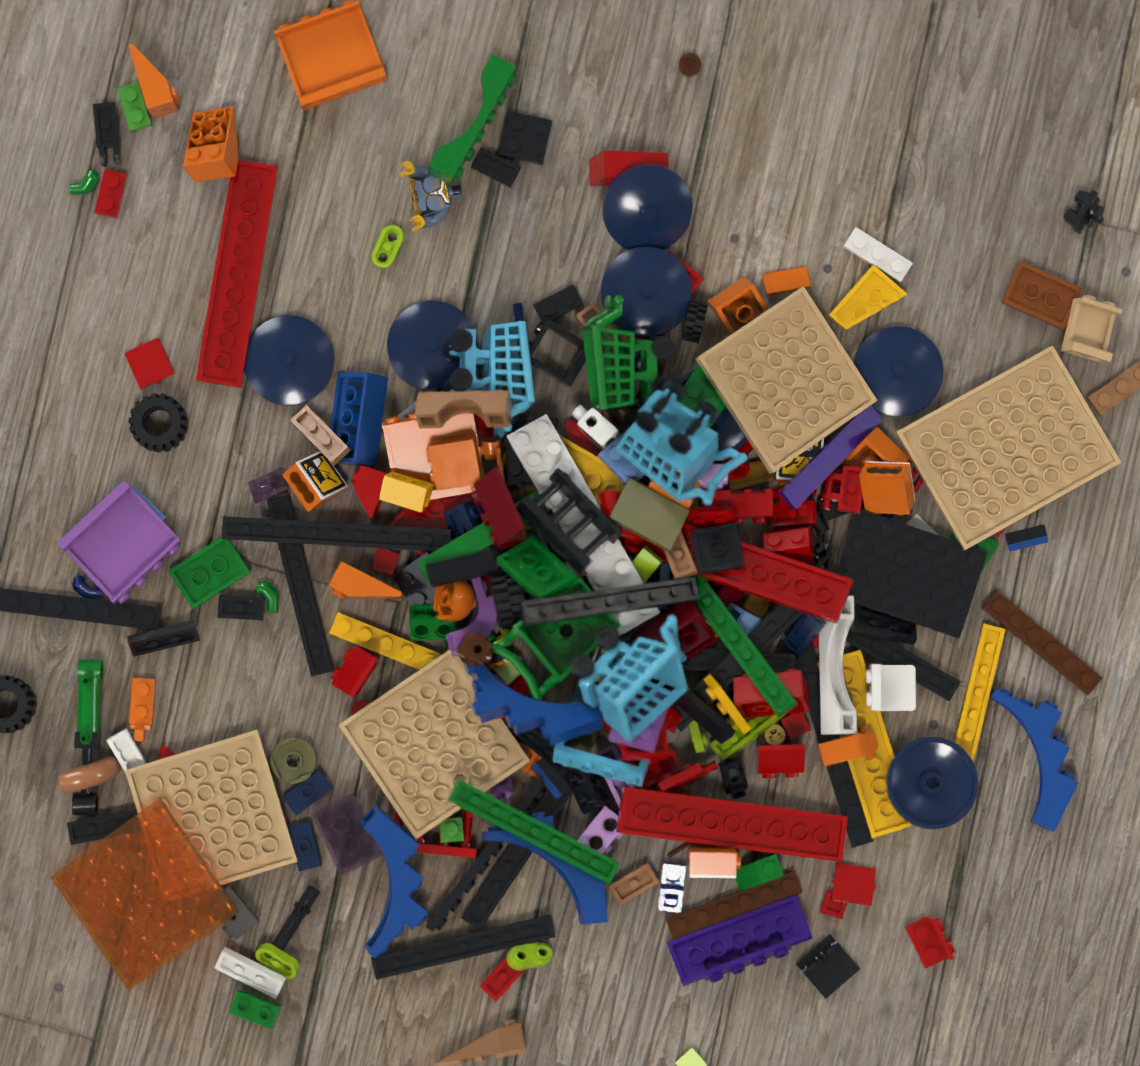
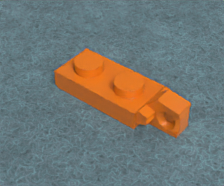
(142, 706)

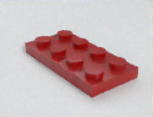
(432, 516)

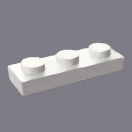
(877, 254)
(250, 972)

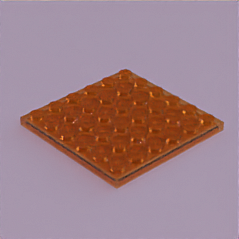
(144, 894)

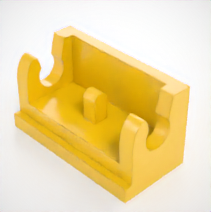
(406, 491)

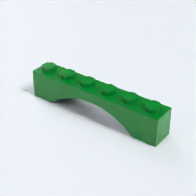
(451, 157)

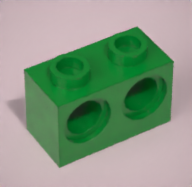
(426, 626)
(255, 1009)

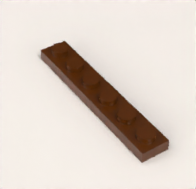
(1042, 643)
(733, 905)

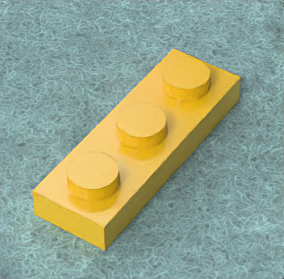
(725, 705)

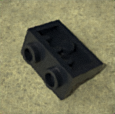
(589, 790)

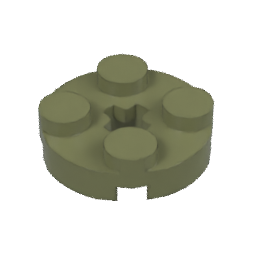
(281, 755)

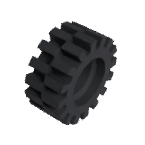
(694, 321)

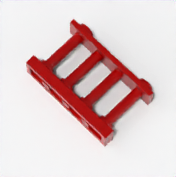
(464, 850)

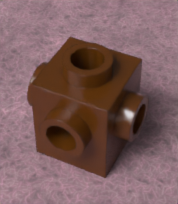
(466, 649)

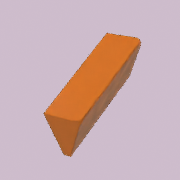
(786, 281)

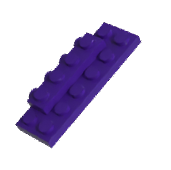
(740, 942)

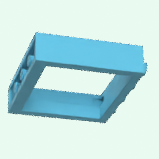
(597, 764)

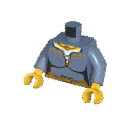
(429, 196)

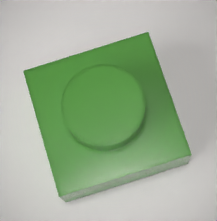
(451, 830)

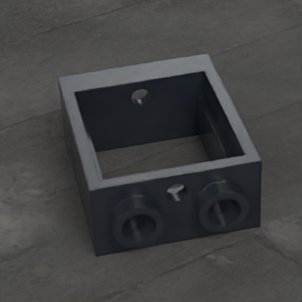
(576, 365)

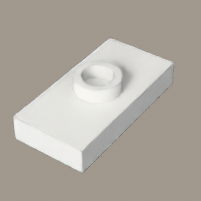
(126, 750)

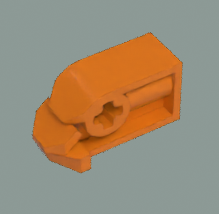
(848, 748)

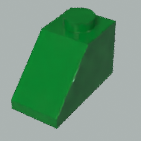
(758, 872)

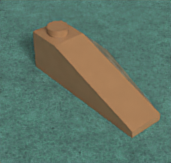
(499, 1042)

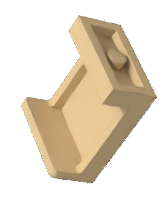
(1090, 329)

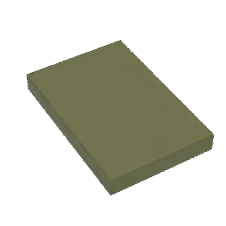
(648, 514)

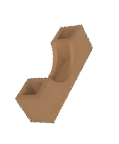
(437, 407)

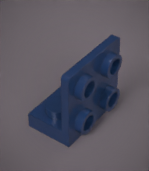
(463, 518)

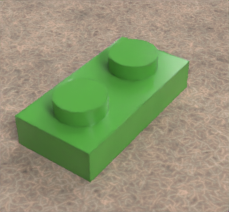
(134, 107)

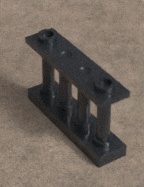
(554, 535)

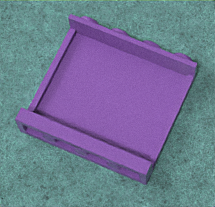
(120, 543)

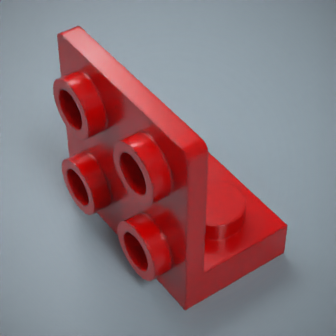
(929, 941)

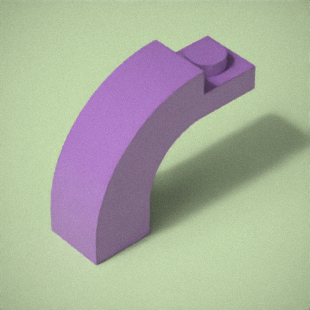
(482, 619)

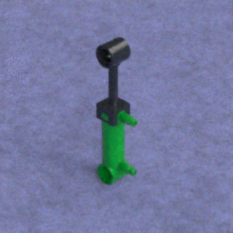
(88, 725)

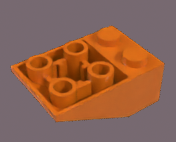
(212, 145)

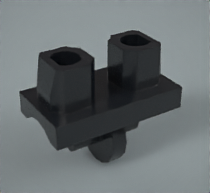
(1088, 213)
(733, 777)

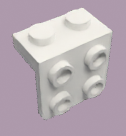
(891, 687)

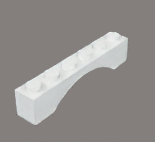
(837, 711)

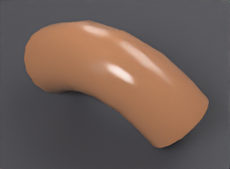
(89, 775)

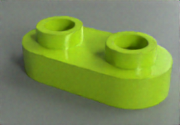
(387, 247)
(530, 955)
(277, 960)

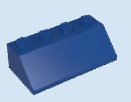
(359, 415)

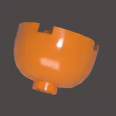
(454, 601)

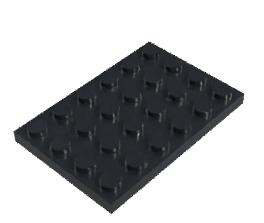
(910, 573)

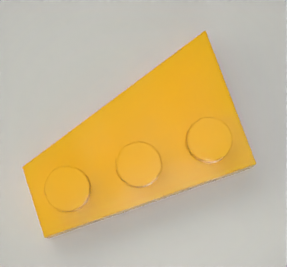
(866, 298)

